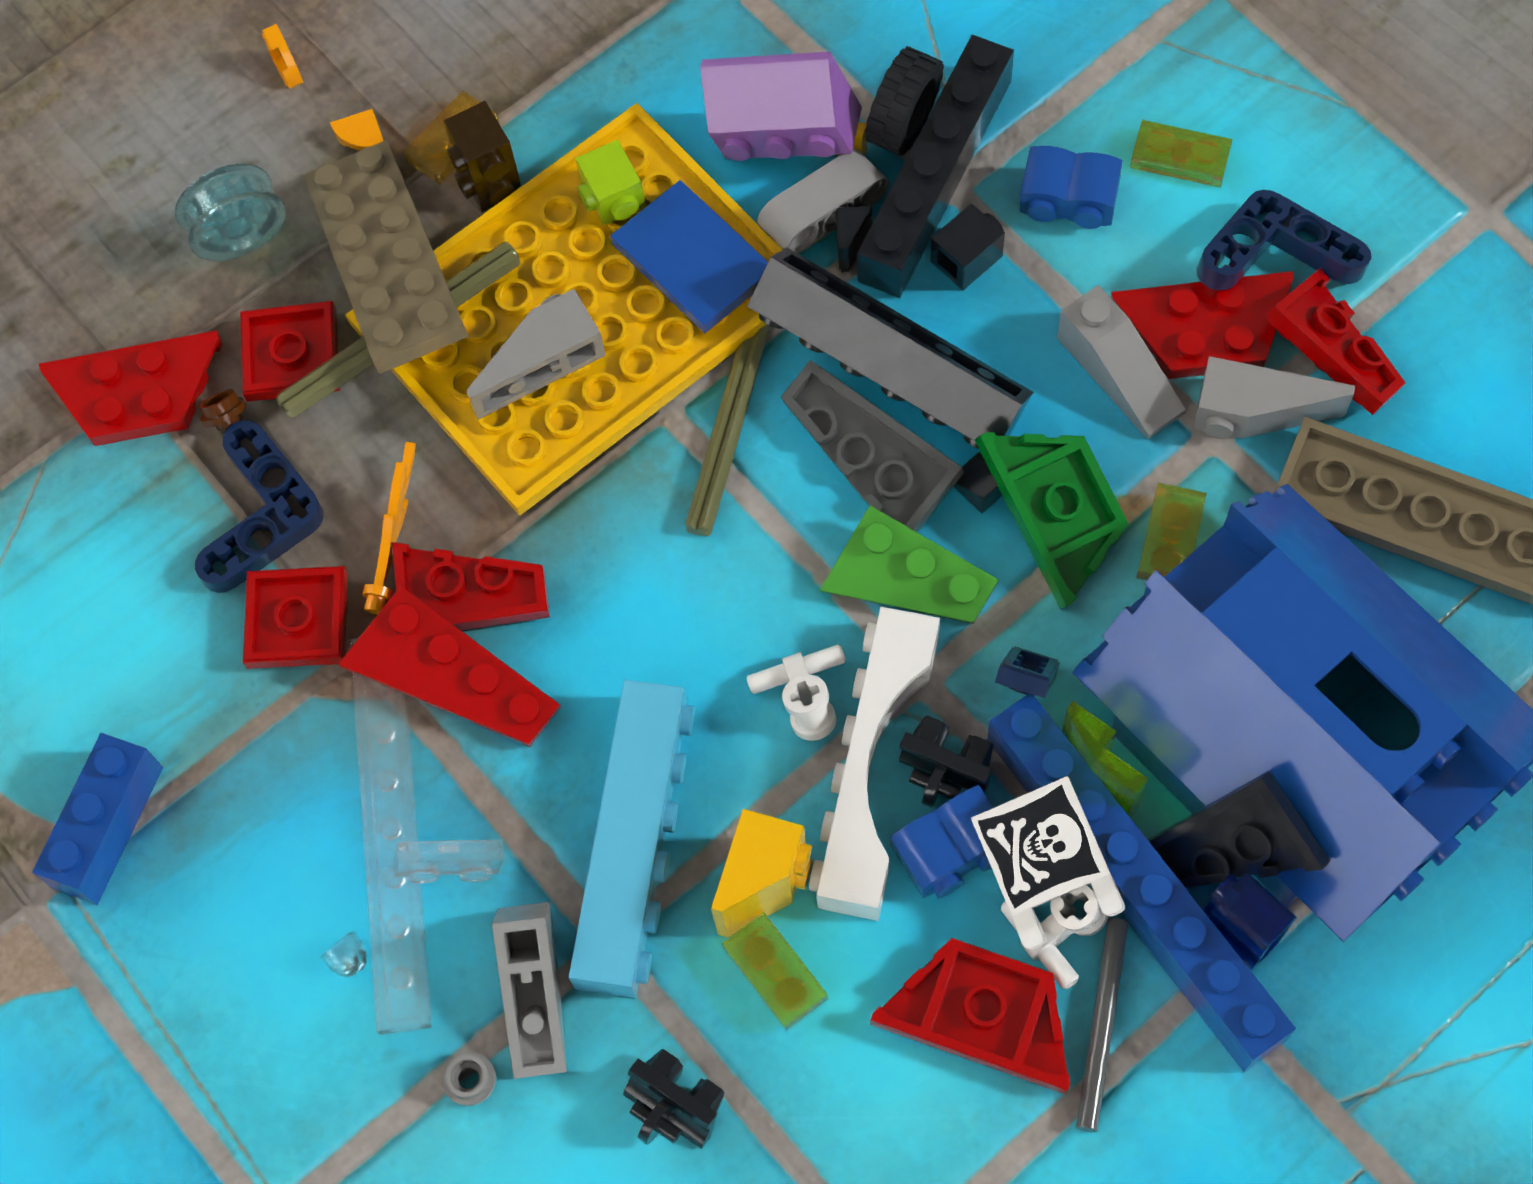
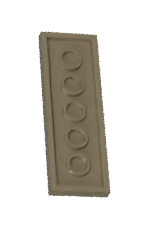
(384, 257)
(1415, 508)

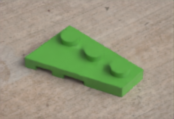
(907, 571)

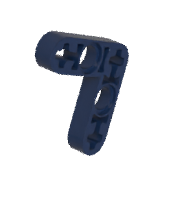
(1279, 229)
(275, 516)

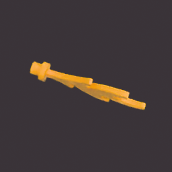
(377, 593)

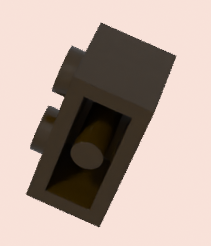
(481, 156)

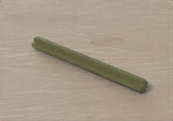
(357, 358)
(725, 435)

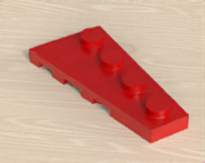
(439, 664)

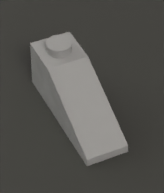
(542, 349)
(1119, 361)
(1258, 400)
(530, 989)

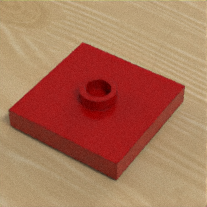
(284, 346)
(295, 617)

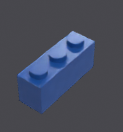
(98, 818)

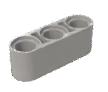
(809, 207)

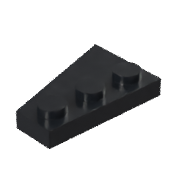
(1238, 834)

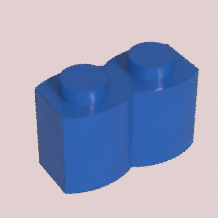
(1070, 186)
(943, 844)

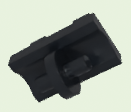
(942, 770)
(666, 1106)

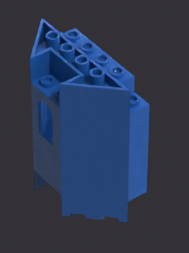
(1221, 682)

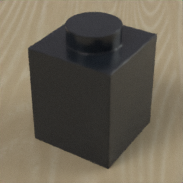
(967, 246)

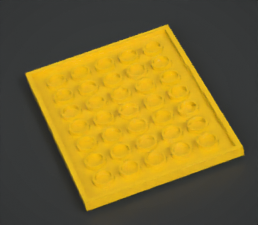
(563, 247)

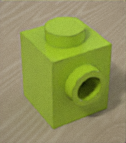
(609, 183)

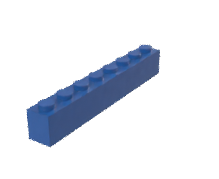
(1154, 898)

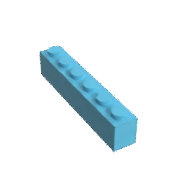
(630, 840)

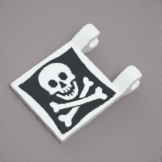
(1043, 851)

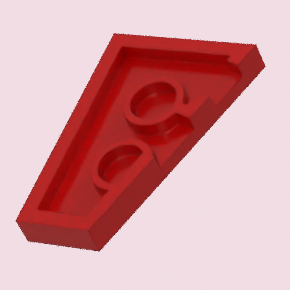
(1328, 338)
(472, 590)

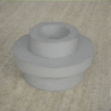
(458, 1067)

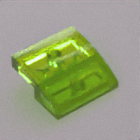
(1094, 743)

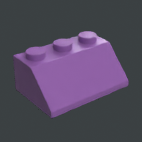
(779, 106)

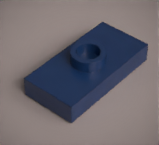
(1027, 672)

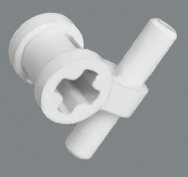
(804, 694)
(1060, 926)

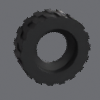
(904, 100)

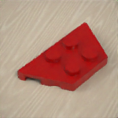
(1194, 322)
(135, 387)
(983, 1012)

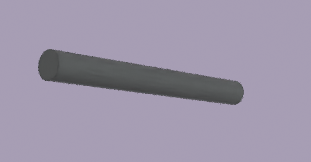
(1102, 1025)

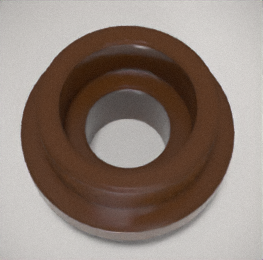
(222, 409)

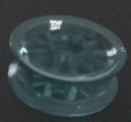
(230, 212)

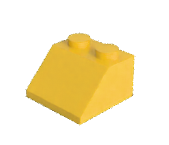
(761, 871)

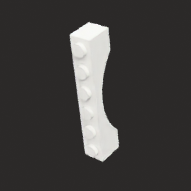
(855, 861)

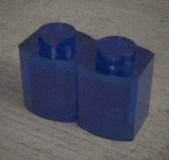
(1249, 917)

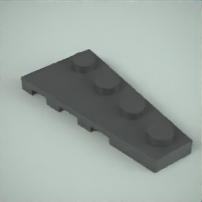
(871, 449)

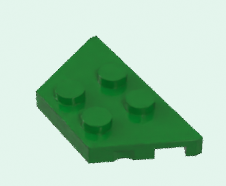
(1057, 504)

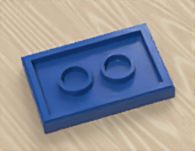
(691, 256)

